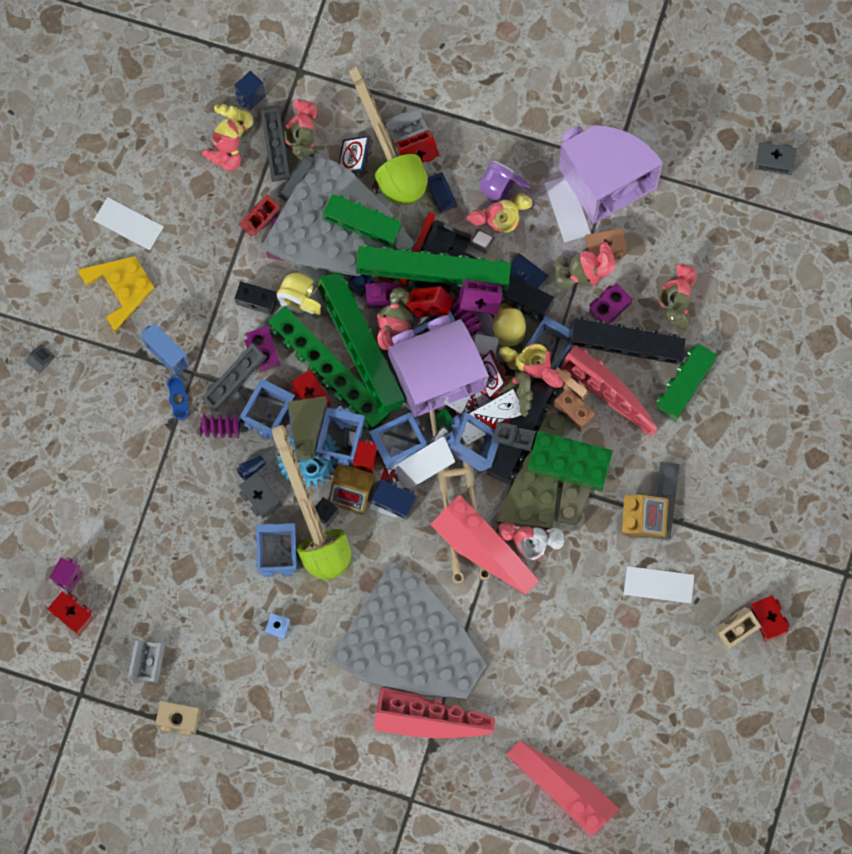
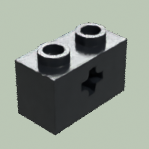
(256, 298)

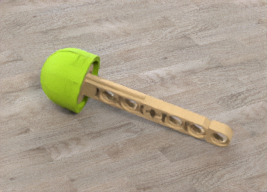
(403, 176)
(325, 552)

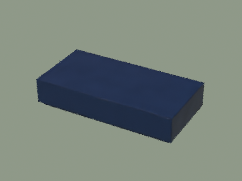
(441, 193)

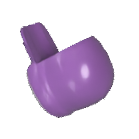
(499, 180)

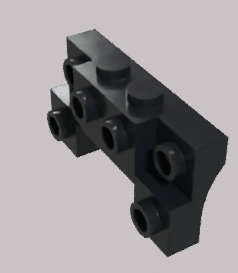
(442, 240)

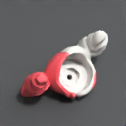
(540, 539)

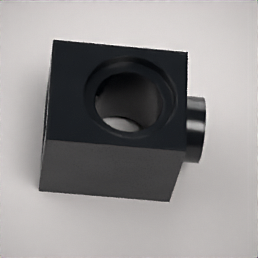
(326, 511)

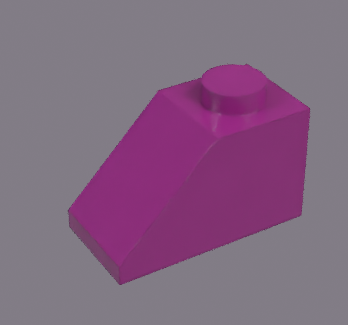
(379, 294)

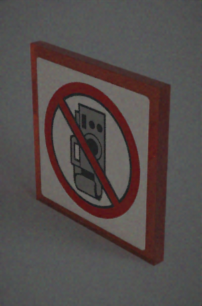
(496, 378)

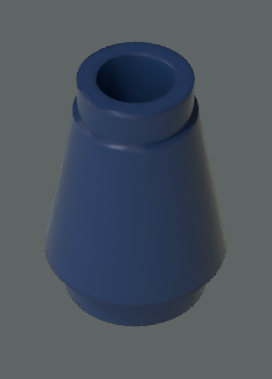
(250, 467)

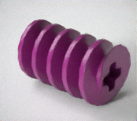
(466, 317)
(220, 426)

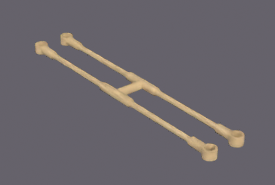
(467, 471)

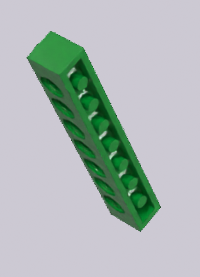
(285, 318)

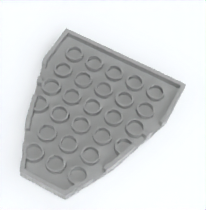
(308, 240)
(409, 641)

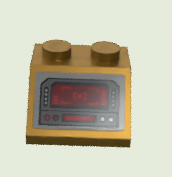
(351, 488)
(645, 516)

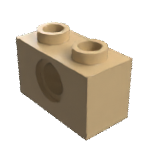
(737, 627)
(167, 712)

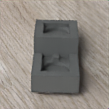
(514, 436)

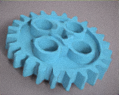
(322, 471)

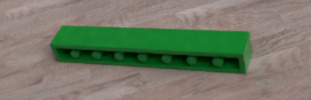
(430, 267)
(360, 342)

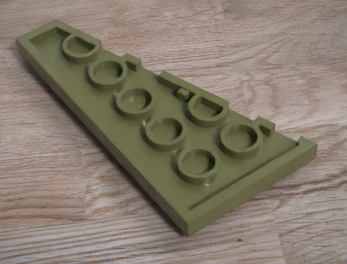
(533, 496)

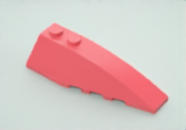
(607, 387)
(482, 545)
(417, 717)
(565, 787)

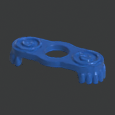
(176, 386)

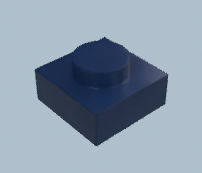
(357, 283)

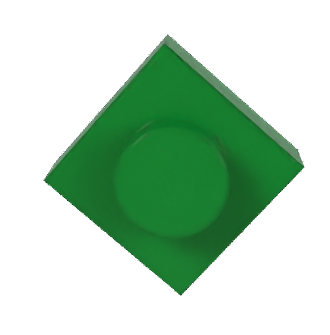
(443, 418)

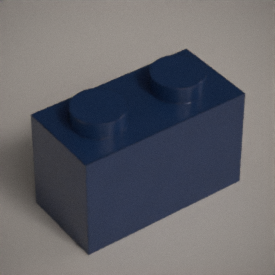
(249, 91)
(394, 499)

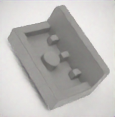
(406, 125)
(146, 661)

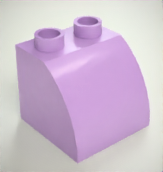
(607, 168)
(437, 365)

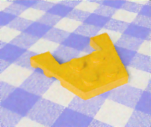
(127, 282)

